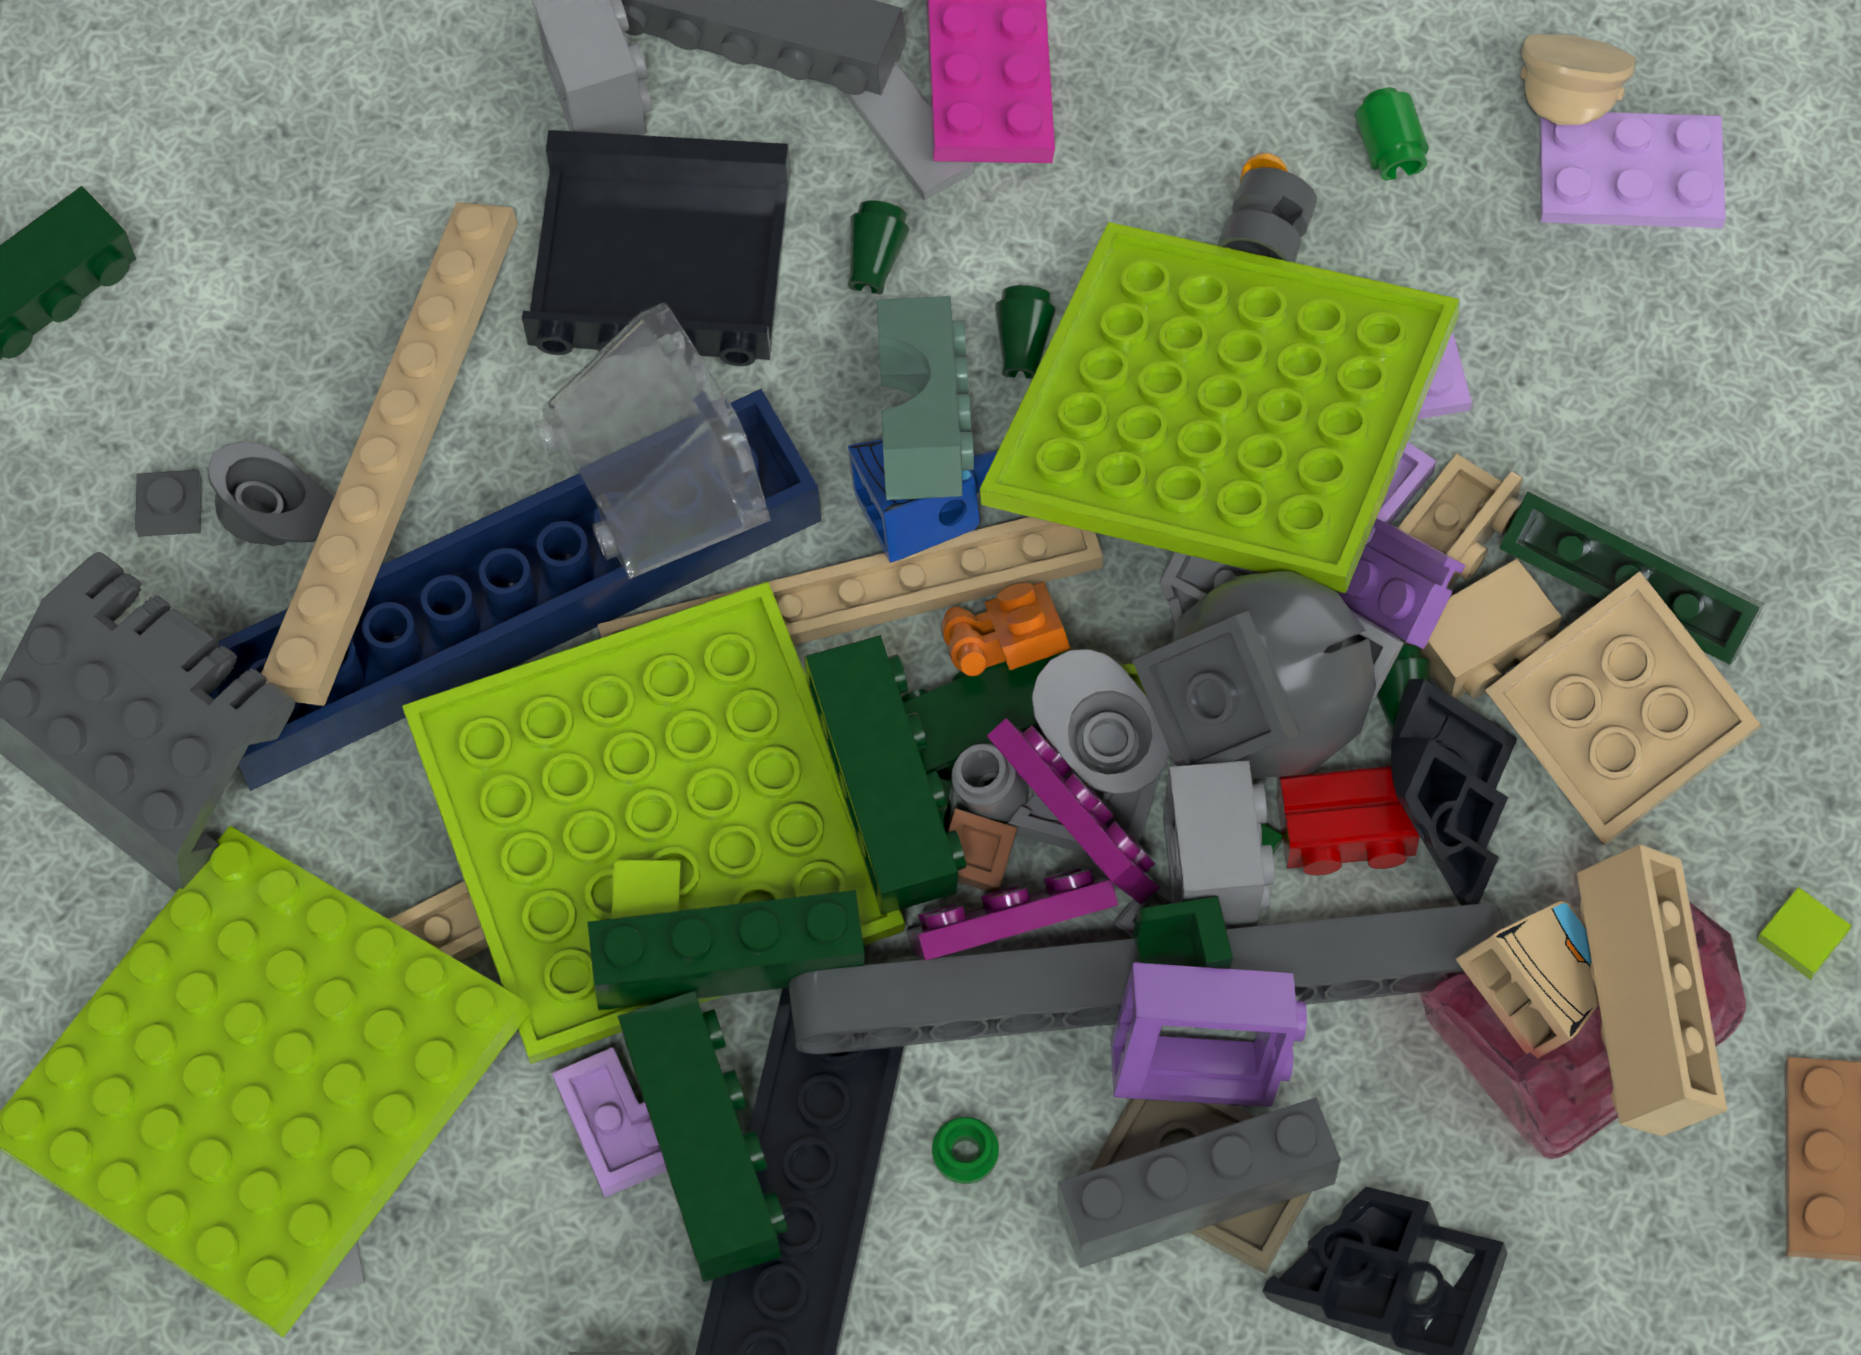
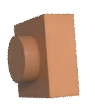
(985, 849)

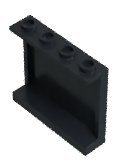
(658, 225)

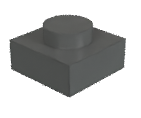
(168, 503)

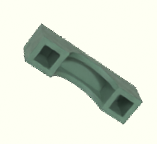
(930, 435)

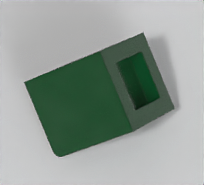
(1183, 934)

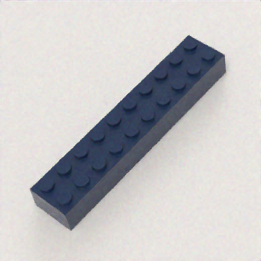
(501, 598)

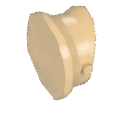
(1573, 77)

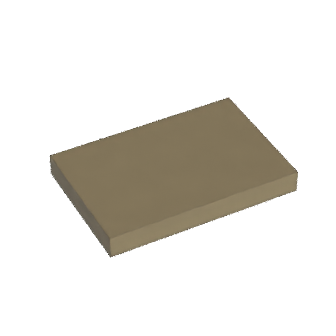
(1159, 1123)

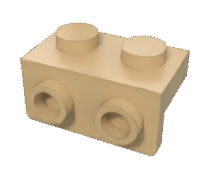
(1464, 512)

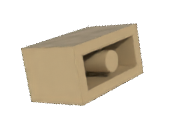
(1489, 630)

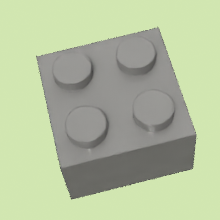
(593, 65)
(1217, 839)

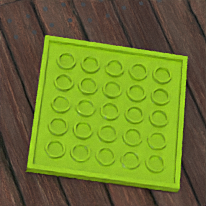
(1223, 405)
(635, 747)
(258, 1078)

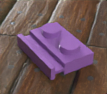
(1401, 584)

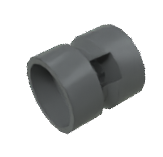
(1270, 214)

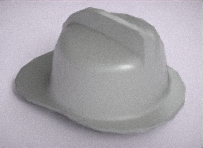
(1099, 722)

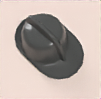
(265, 495)

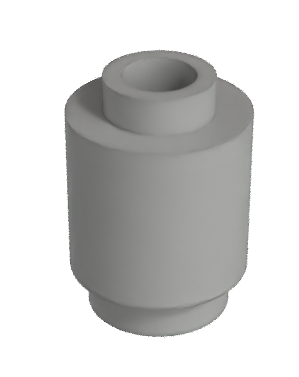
(988, 783)

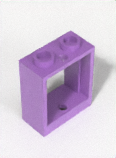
(1205, 1068)

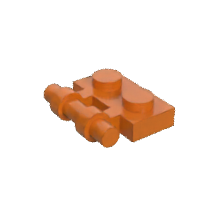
(1016, 629)

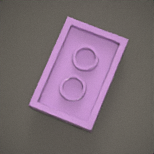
(1633, 171)

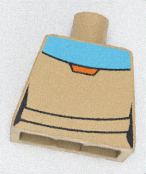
(1537, 977)

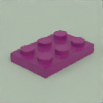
(1077, 809)
(1010, 913)

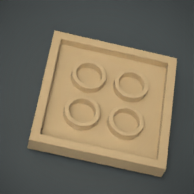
(1623, 708)

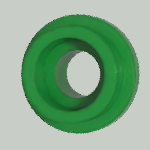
(961, 1130)

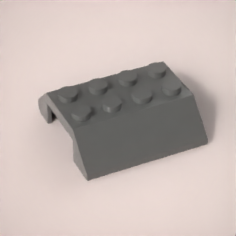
(126, 718)

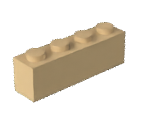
(1650, 991)

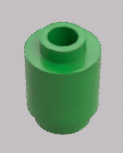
(1392, 133)

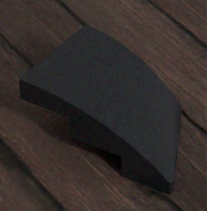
(1447, 781)
(1369, 1271)

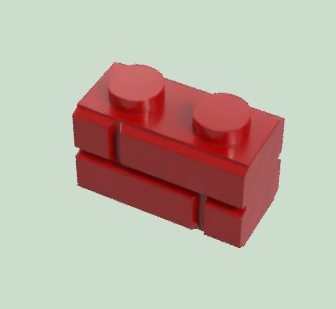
(1343, 820)

